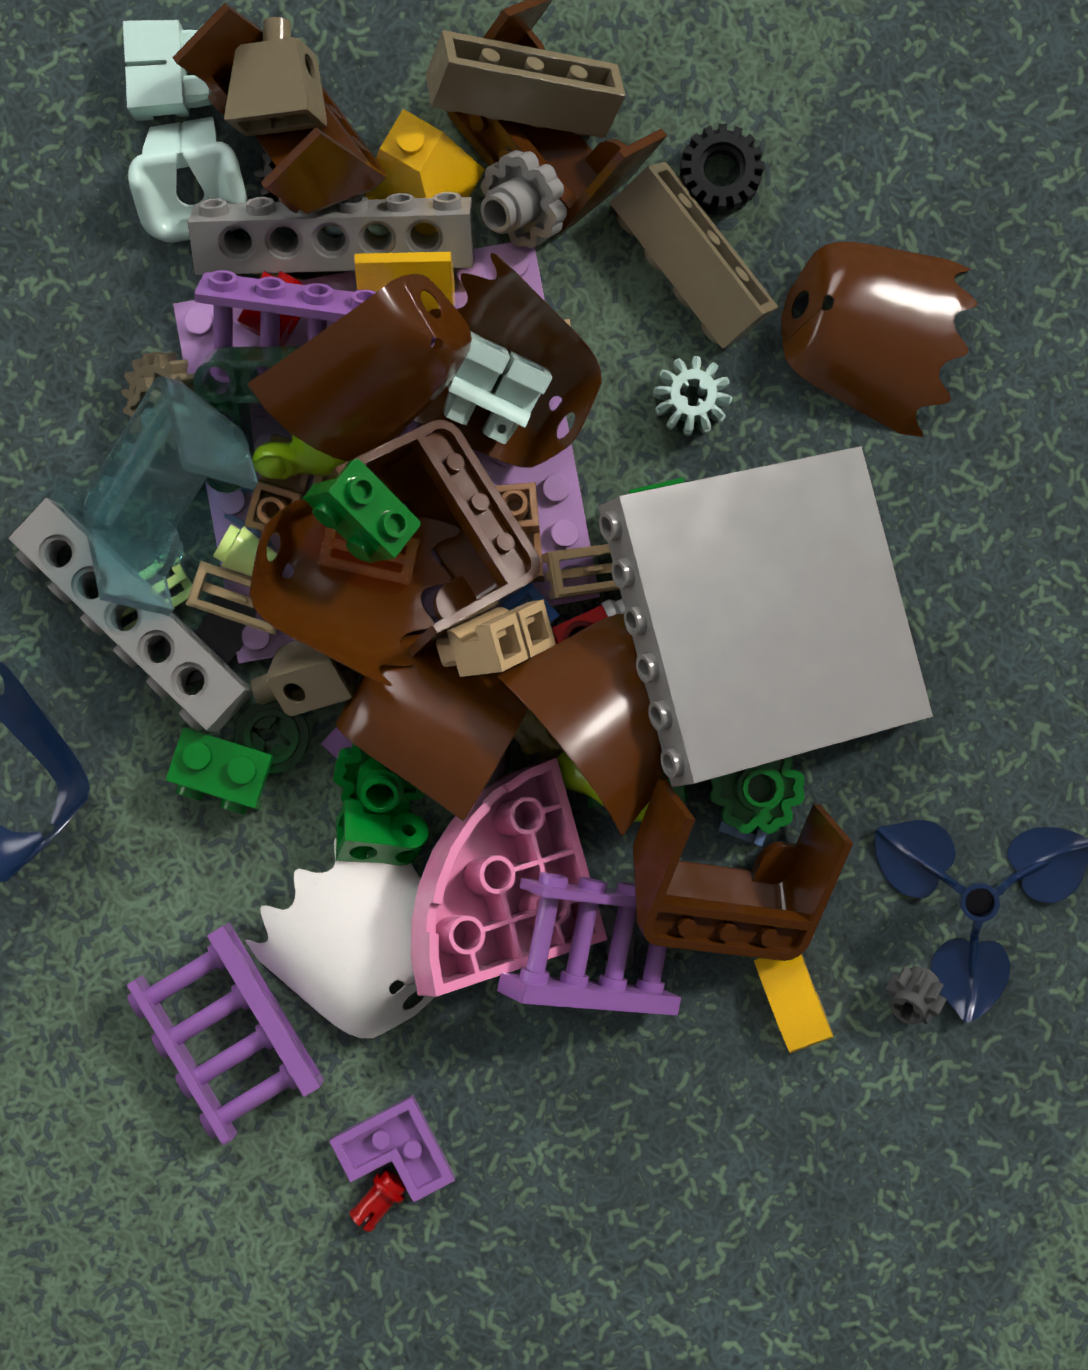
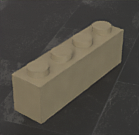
(524, 84)
(692, 255)

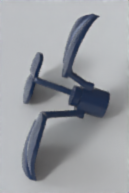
(915, 858)

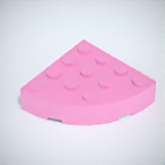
(469, 902)

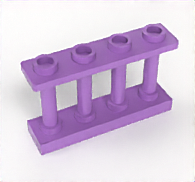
(272, 298)
(573, 986)
(271, 1032)

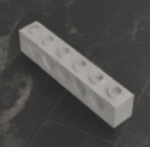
(313, 250)
(223, 690)

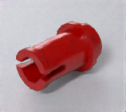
(378, 1200)

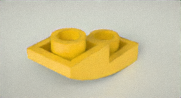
(794, 1002)

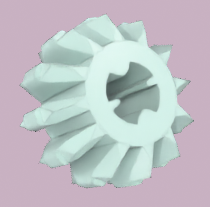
(679, 404)

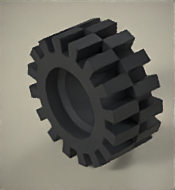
(731, 144)

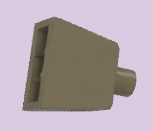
(275, 84)
(304, 680)

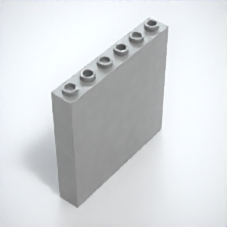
(763, 613)

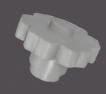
(522, 199)

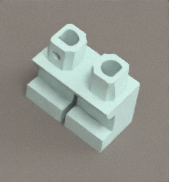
(152, 77)
(498, 382)

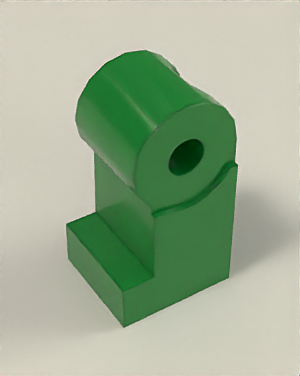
(378, 836)

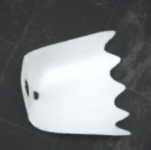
(347, 944)

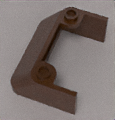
(312, 164)
(585, 173)
(444, 481)
(729, 909)

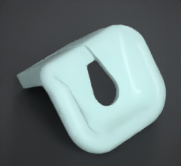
(155, 173)

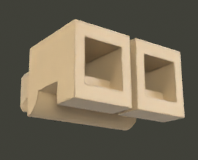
(497, 639)

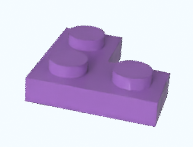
(396, 1136)

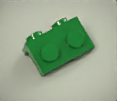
(363, 513)
(219, 769)

